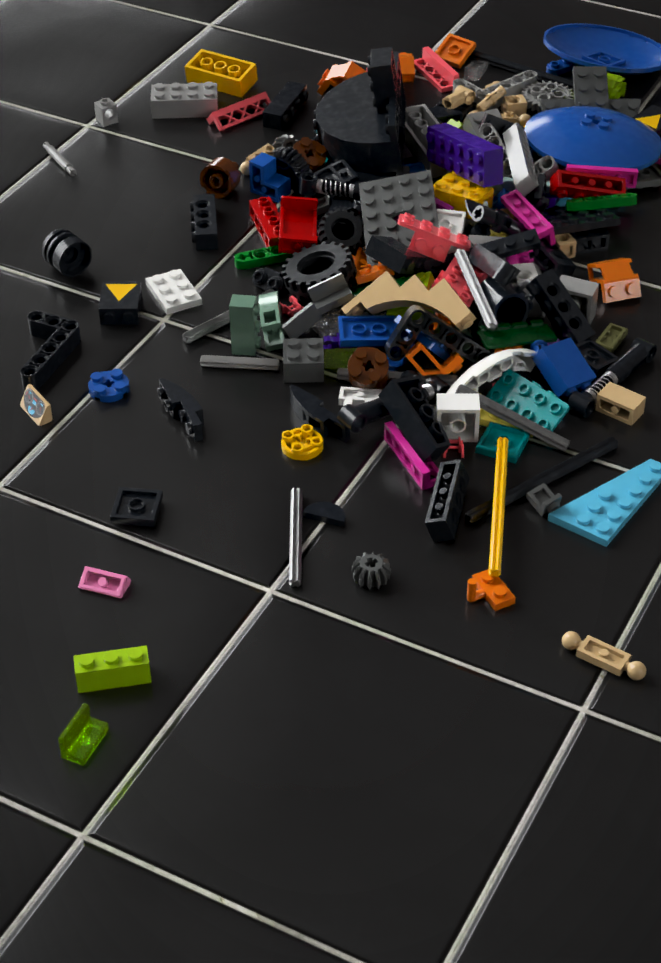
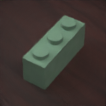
(244, 325)

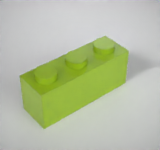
(112, 669)

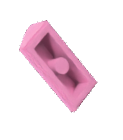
(104, 582)

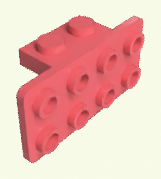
(432, 240)
(455, 278)

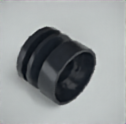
(66, 252)

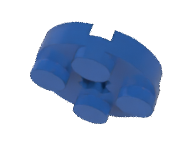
(100, 380)

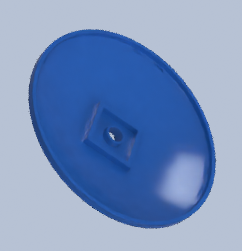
(603, 45)
(593, 138)

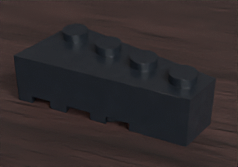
(415, 417)

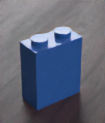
(564, 368)

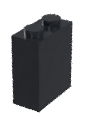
(395, 255)

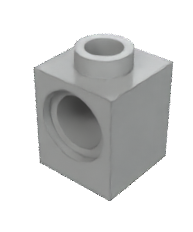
(106, 112)

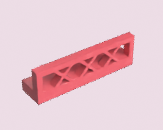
(440, 70)
(239, 107)

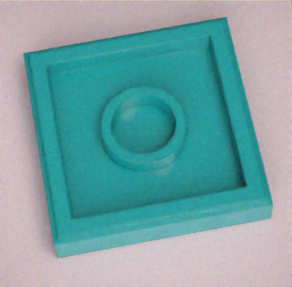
(488, 443)

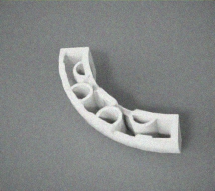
(493, 366)

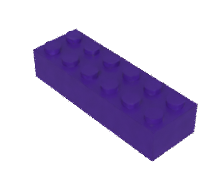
(465, 154)

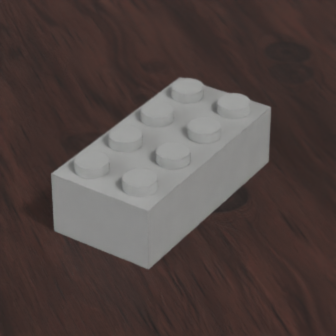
(183, 100)

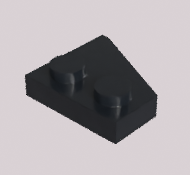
(339, 172)

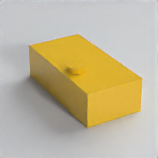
(230, 74)

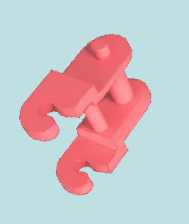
(287, 309)
(460, 447)

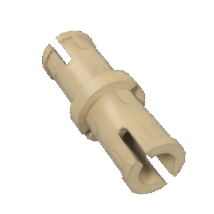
(491, 99)

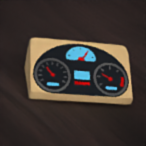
(36, 406)

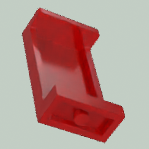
(297, 223)

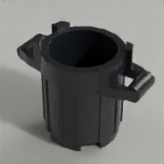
(508, 302)

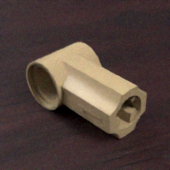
(460, 96)

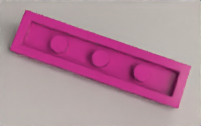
(629, 173)
(528, 215)
(409, 458)

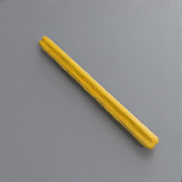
(498, 510)

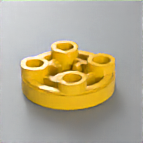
(302, 443)

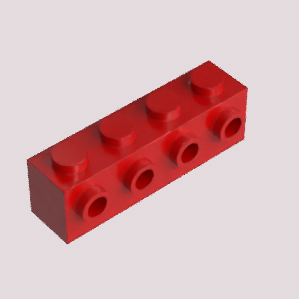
(579, 184)
(266, 219)

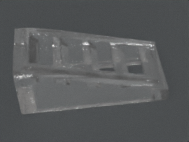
(475, 70)

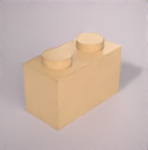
(620, 403)

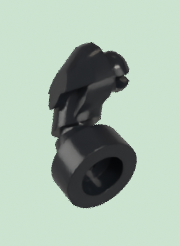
(477, 229)

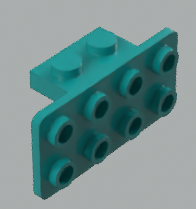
(528, 400)

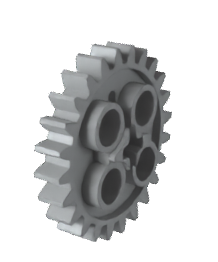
(544, 90)

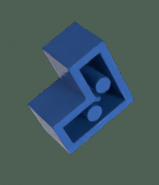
(266, 180)

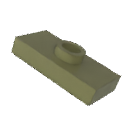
(612, 337)

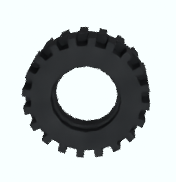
(331, 256)

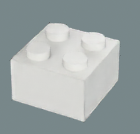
(459, 415)

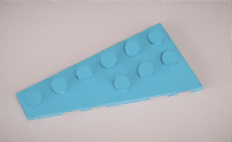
(609, 507)

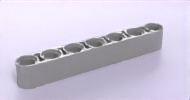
(520, 159)

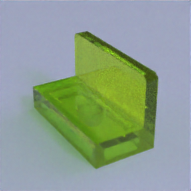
(337, 358)
(81, 736)

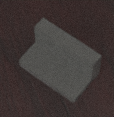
(330, 293)
(301, 321)

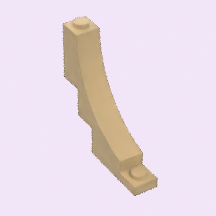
(388, 294)

